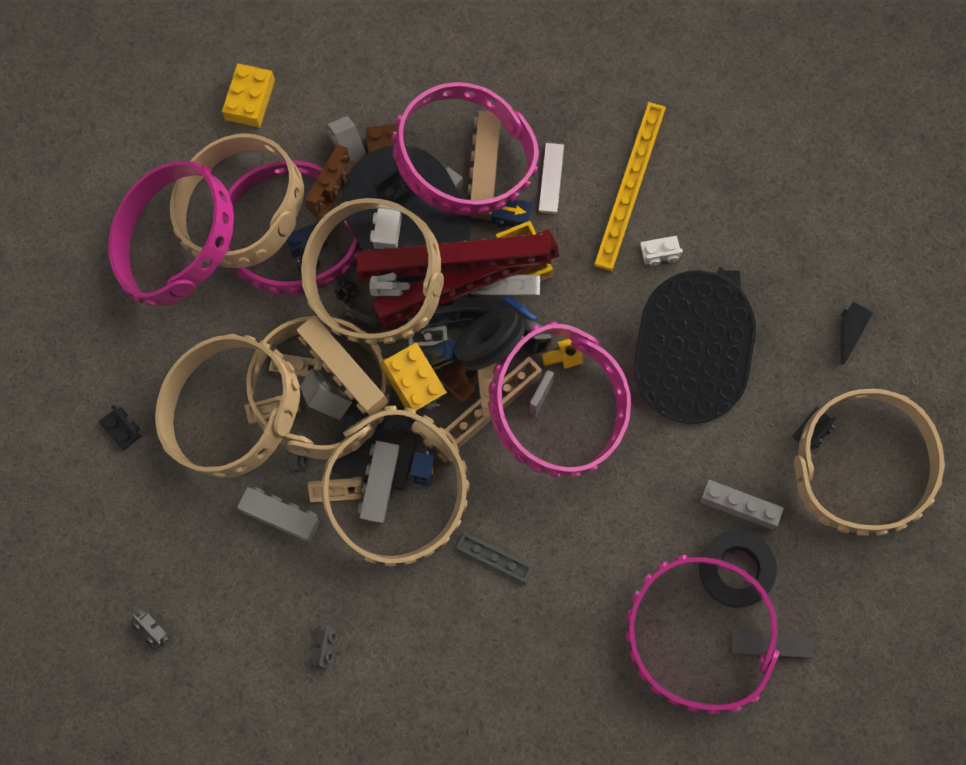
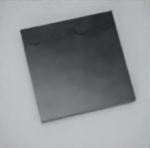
(392, 430)

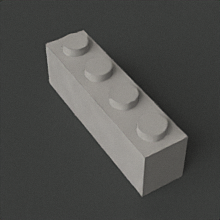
(379, 481)
(741, 505)
(278, 514)

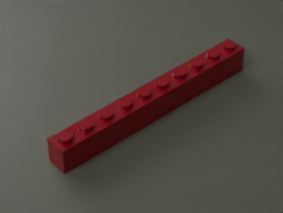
(457, 256)
(398, 308)

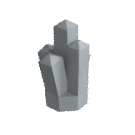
(384, 287)

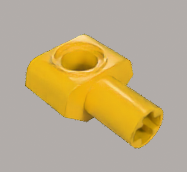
(559, 355)

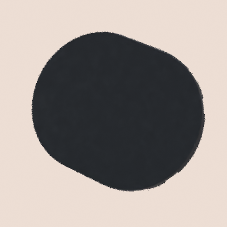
(378, 164)
(694, 347)

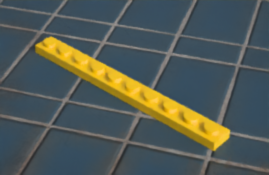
(630, 187)

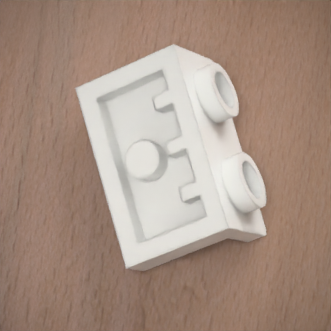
(661, 250)

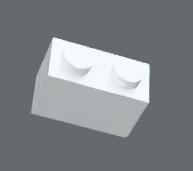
(386, 229)

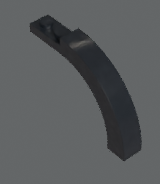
(469, 309)

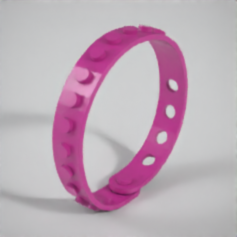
(512, 121)
(128, 212)
(292, 287)
(585, 344)
(766, 661)

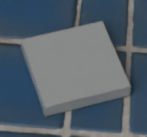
(541, 392)

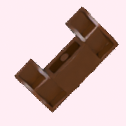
(329, 182)
(459, 380)

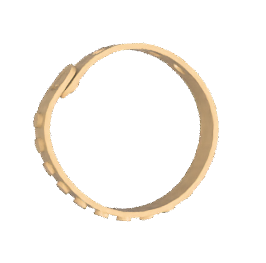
(282, 222)
(432, 284)
(278, 424)
(360, 430)
(295, 443)
(804, 466)

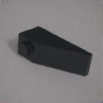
(852, 326)

